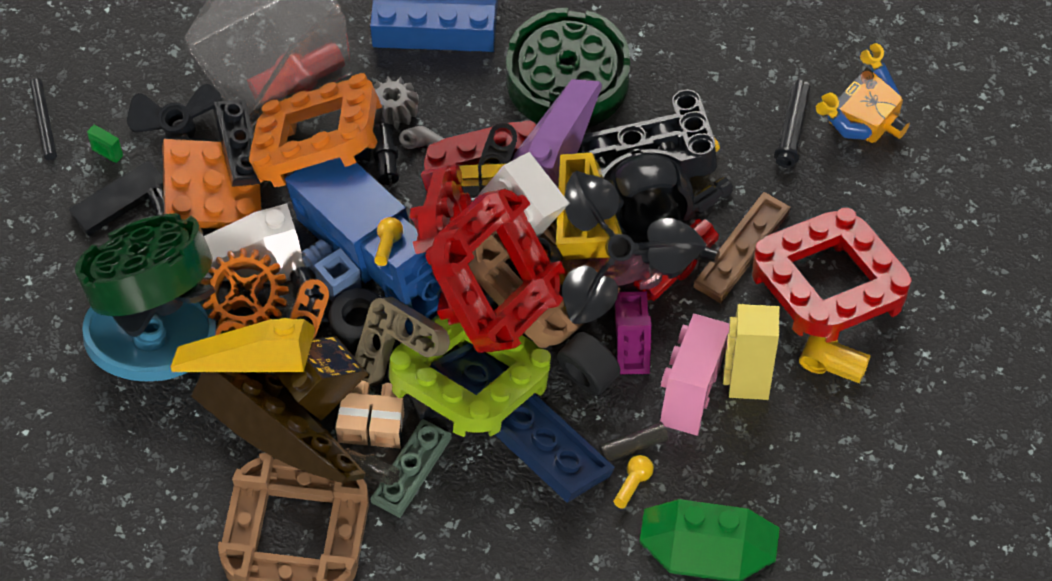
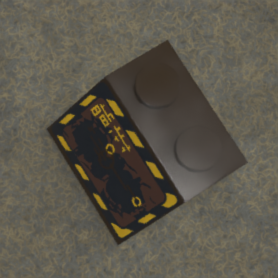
(327, 376)

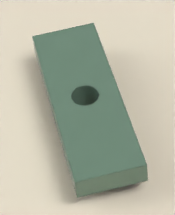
(421, 450)

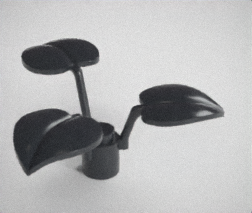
(592, 201)

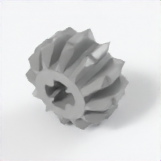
(397, 101)

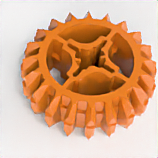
(227, 270)

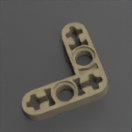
(387, 320)

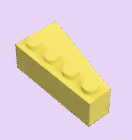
(751, 351)

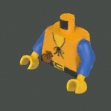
(868, 104)

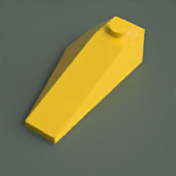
(261, 347)

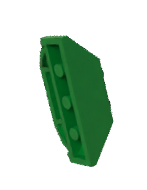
(709, 539)

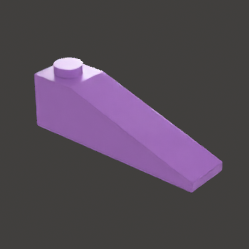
(562, 126)

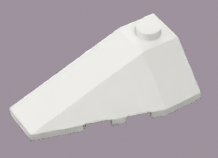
(267, 231)

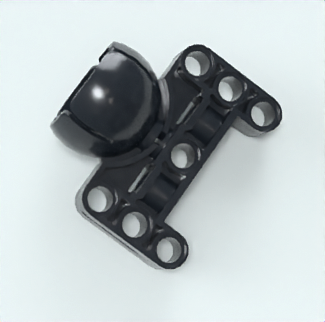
(654, 162)

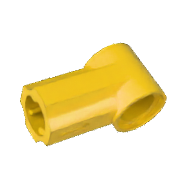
(834, 358)

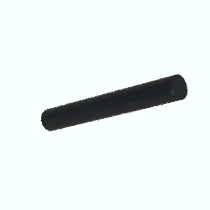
(43, 119)

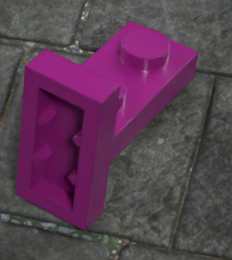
(633, 332)

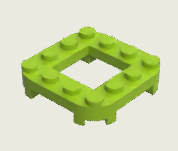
(470, 412)

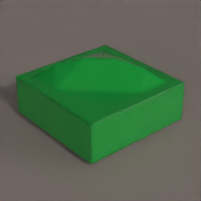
(105, 143)

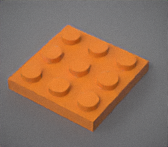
(200, 185)

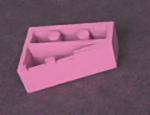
(693, 372)

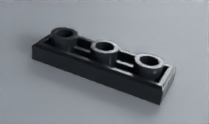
(236, 140)

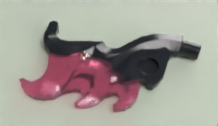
(639, 268)

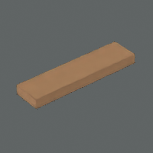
(739, 248)

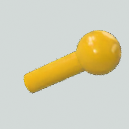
(389, 231)
(639, 469)

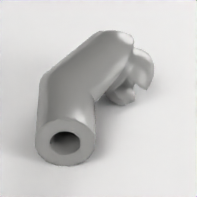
(418, 137)

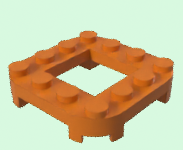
(275, 157)

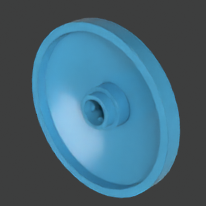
(151, 353)

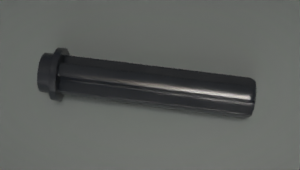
(787, 152)

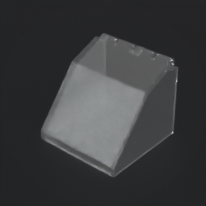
(269, 48)

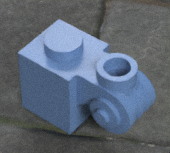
(332, 268)

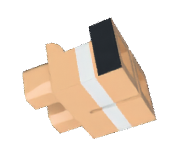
(385, 415)

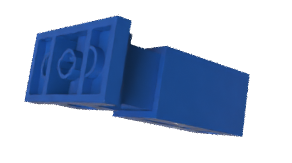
(344, 211)

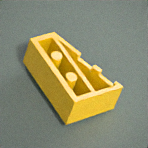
(570, 240)

